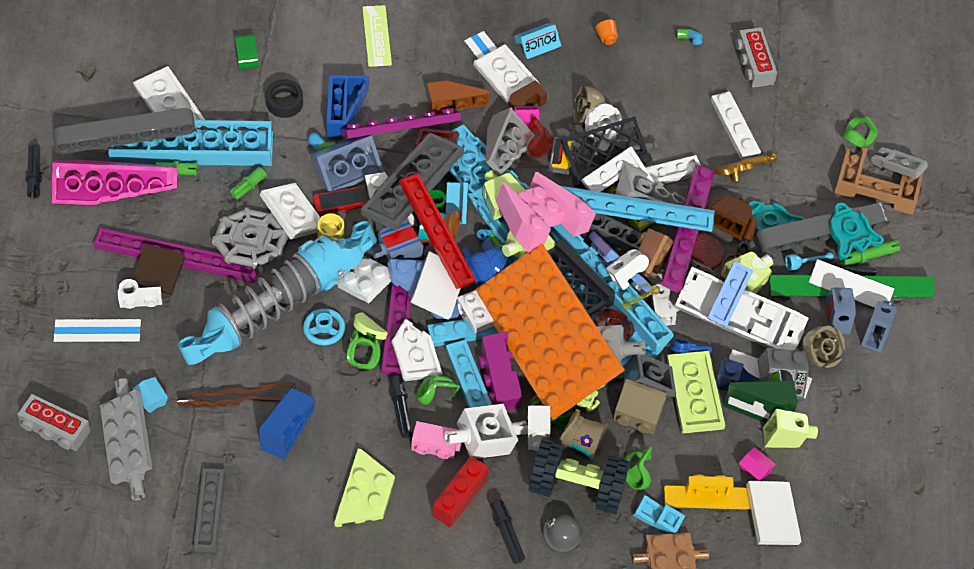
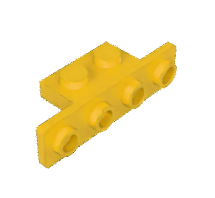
(707, 493)

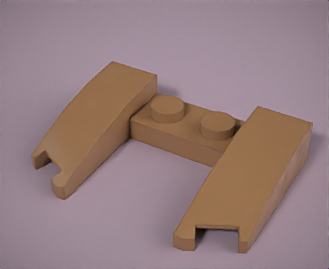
(852, 181)

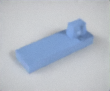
(730, 294)

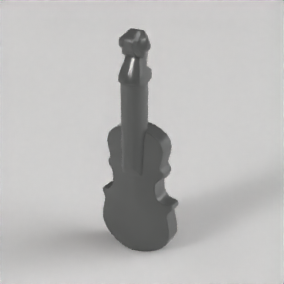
(604, 147)

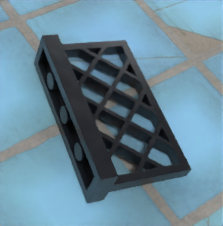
(644, 156)
(584, 275)

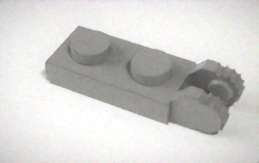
(899, 162)

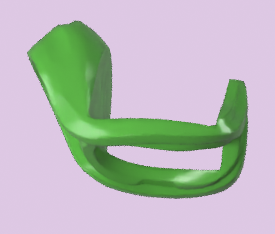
(855, 137)
(367, 340)
(427, 389)
(637, 475)

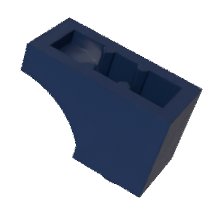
(733, 372)

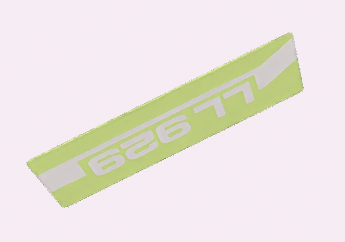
(377, 36)

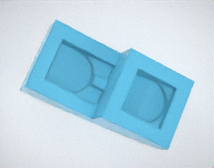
(660, 517)

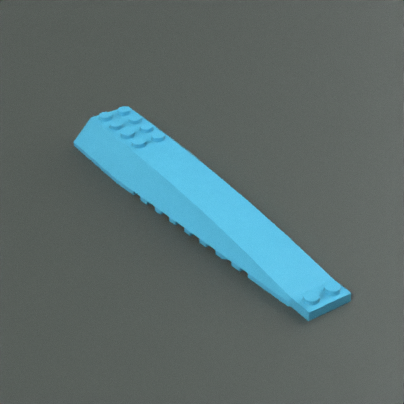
(647, 325)

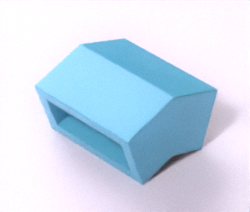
(152, 394)

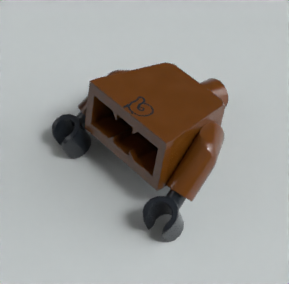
(734, 218)

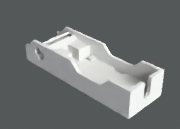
(768, 325)

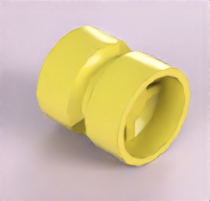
(331, 225)

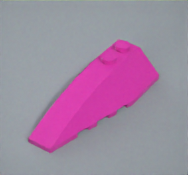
(104, 181)

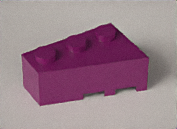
(499, 371)

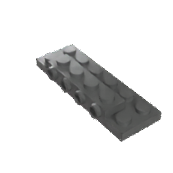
(431, 161)

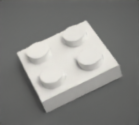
(365, 280)

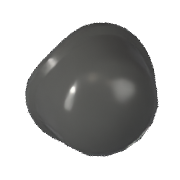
(562, 533)

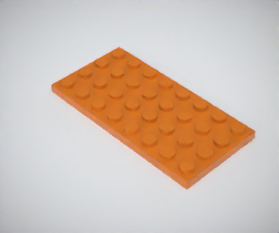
(549, 331)

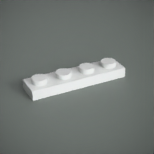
(735, 126)

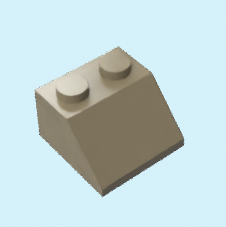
(640, 407)

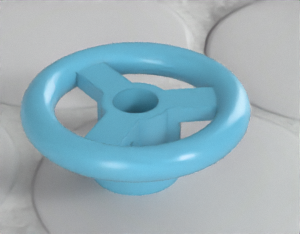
(324, 316)

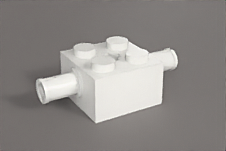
(486, 431)

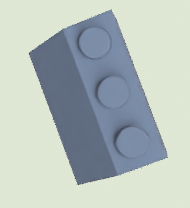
(347, 163)

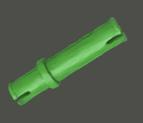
(872, 252)

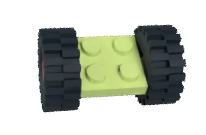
(548, 468)

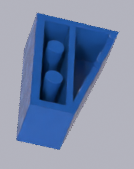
(344, 101)
(286, 423)

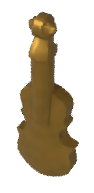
(734, 168)

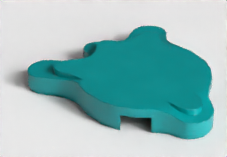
(771, 215)
(852, 231)

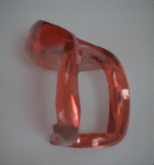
(539, 144)

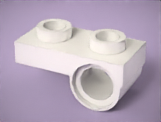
(139, 297)
(474, 310)

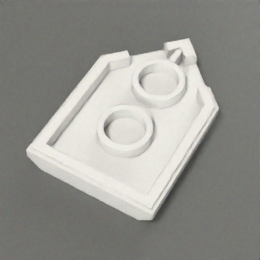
(415, 353)

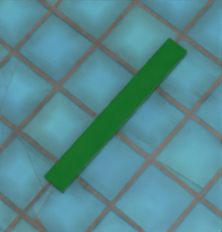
(799, 286)

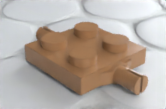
(670, 552)

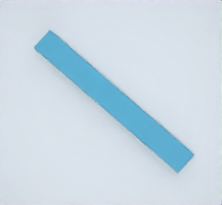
(646, 209)

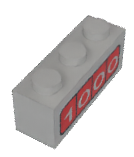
(756, 57)
(53, 423)

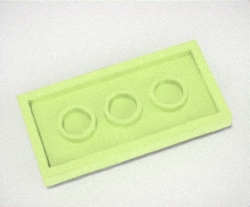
(696, 392)

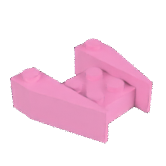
(542, 207)

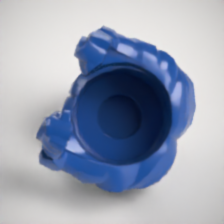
(485, 264)

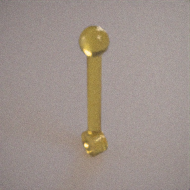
(654, 290)

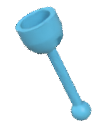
(794, 262)

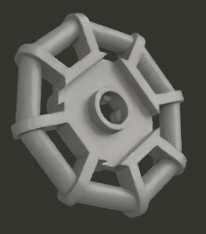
(254, 224)

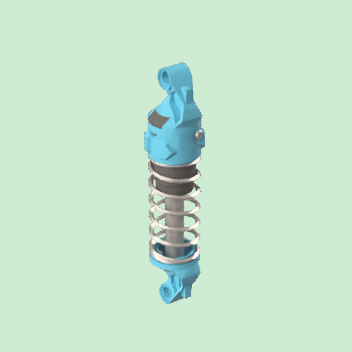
(312, 269)

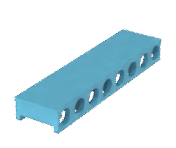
(205, 146)

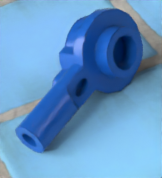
(684, 346)

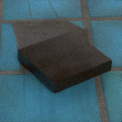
(158, 268)

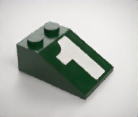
(761, 398)

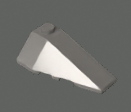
(506, 140)
(635, 184)

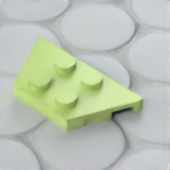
(365, 492)

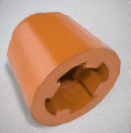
(607, 31)

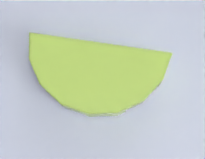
(365, 324)

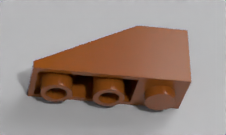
(455, 95)

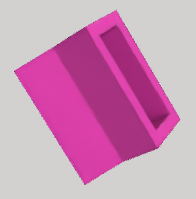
(527, 113)
(757, 465)

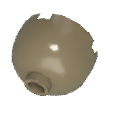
(586, 100)
(823, 346)

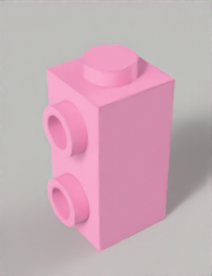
(430, 440)

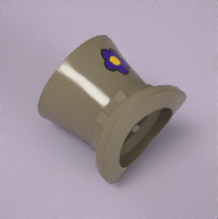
(583, 434)

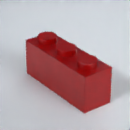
(460, 491)

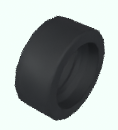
(289, 86)

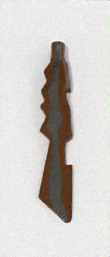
(236, 395)

